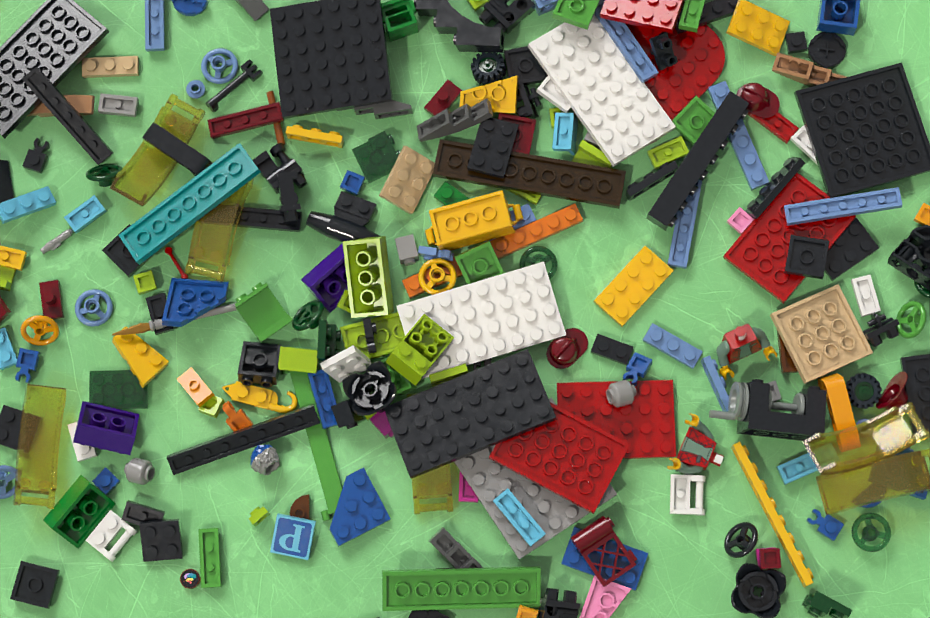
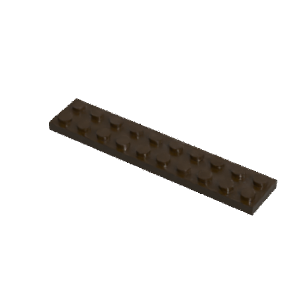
(536, 175)

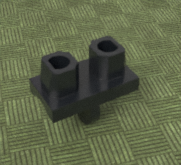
(662, 50)
(529, 108)
(888, 326)

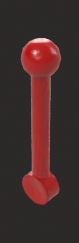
(168, 250)

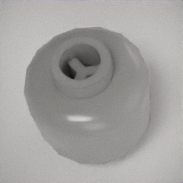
(621, 393)
(139, 471)

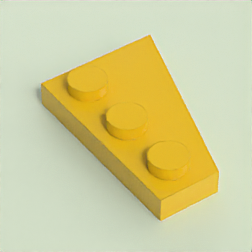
(500, 93)
(141, 357)

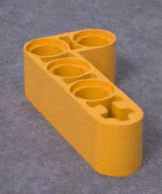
(837, 401)

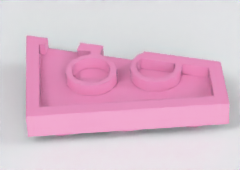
(603, 601)

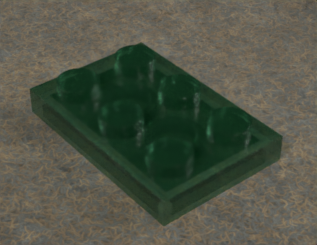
(117, 390)

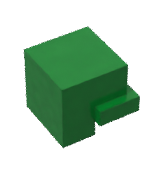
(399, 18)

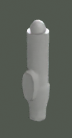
(56, 242)

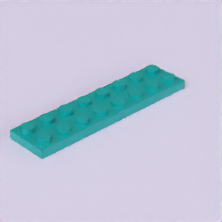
(189, 203)

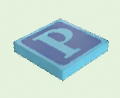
(293, 536)

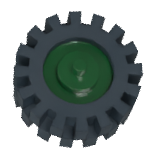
(488, 67)
(863, 390)

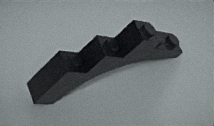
(467, 34)

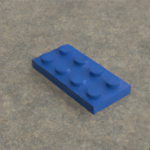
(630, 579)

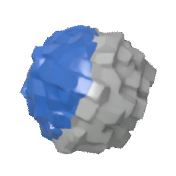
(264, 459)

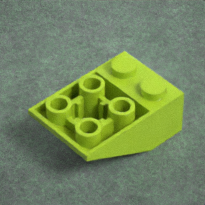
(419, 349)

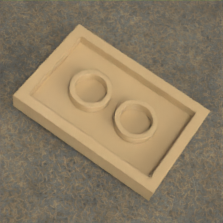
(407, 180)

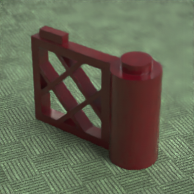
(592, 538)

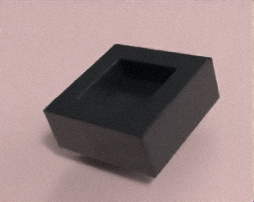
(796, 42)

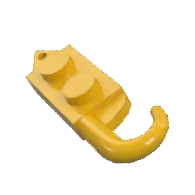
(259, 397)

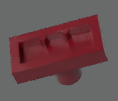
(443, 98)
(51, 299)

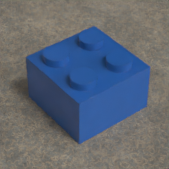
(838, 16)

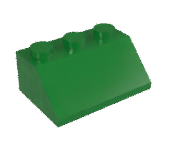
(79, 511)

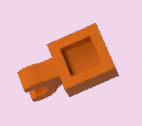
(236, 420)

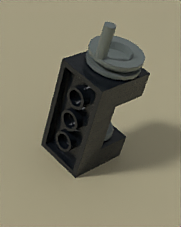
(752, 408)

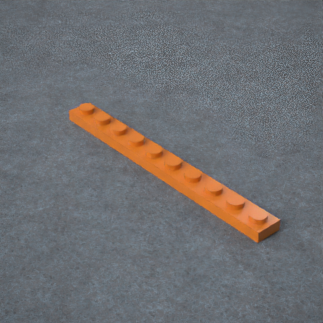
(509, 243)

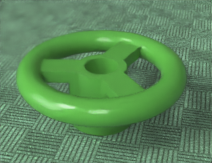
(915, 320)

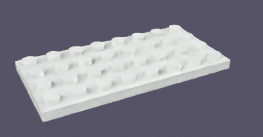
(602, 89)
(490, 316)

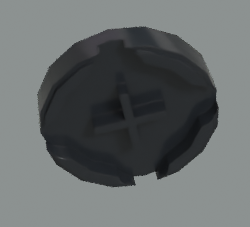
(826, 50)

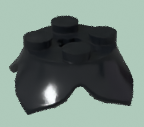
(359, 387)
(772, 585)

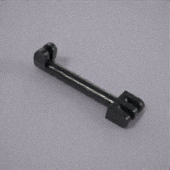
(247, 73)

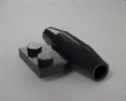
(349, 219)

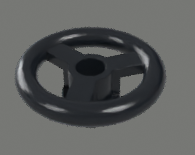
(742, 541)

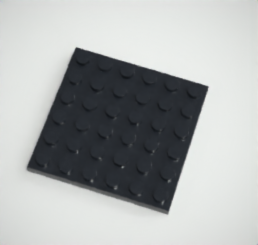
(330, 56)
(865, 130)

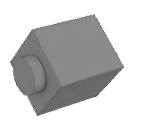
(407, 250)

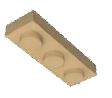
(110, 66)

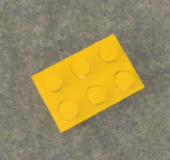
(758, 27)

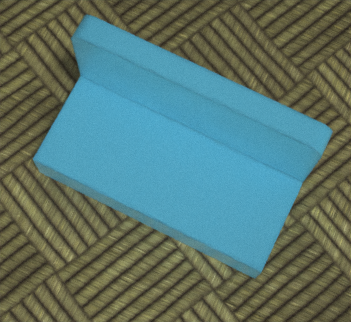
(565, 132)

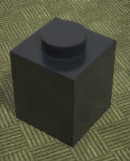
(345, 415)

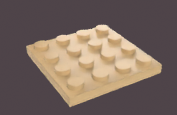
(821, 333)

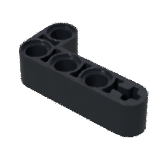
(176, 149)

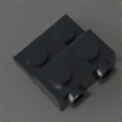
(259, 364)

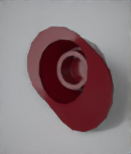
(761, 100)
(567, 349)
(894, 392)

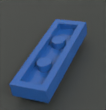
(323, 397)

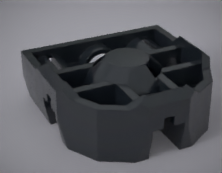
(913, 249)

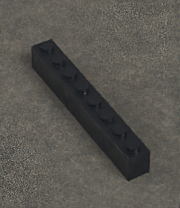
(698, 160)

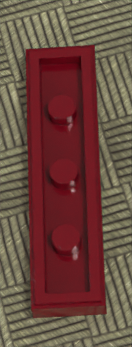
(245, 120)

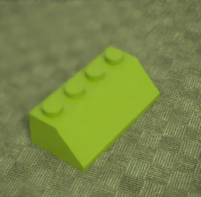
(368, 277)

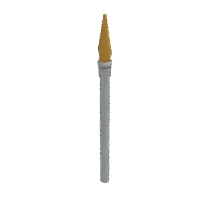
(157, 324)

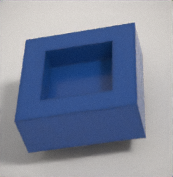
(352, 182)
(106, 481)

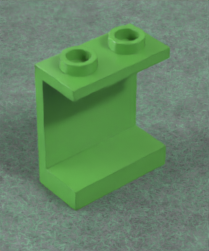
(262, 311)

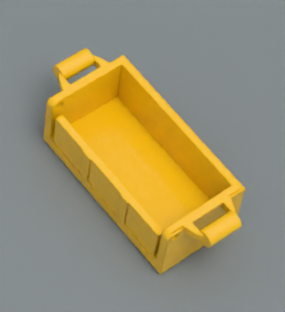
(472, 221)

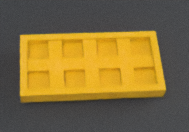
(633, 286)

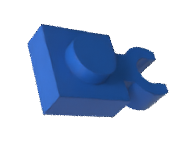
(27, 361)
(637, 367)
(828, 525)

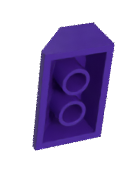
(328, 279)
(106, 428)

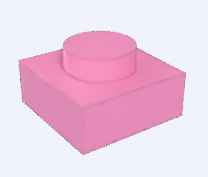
(740, 220)

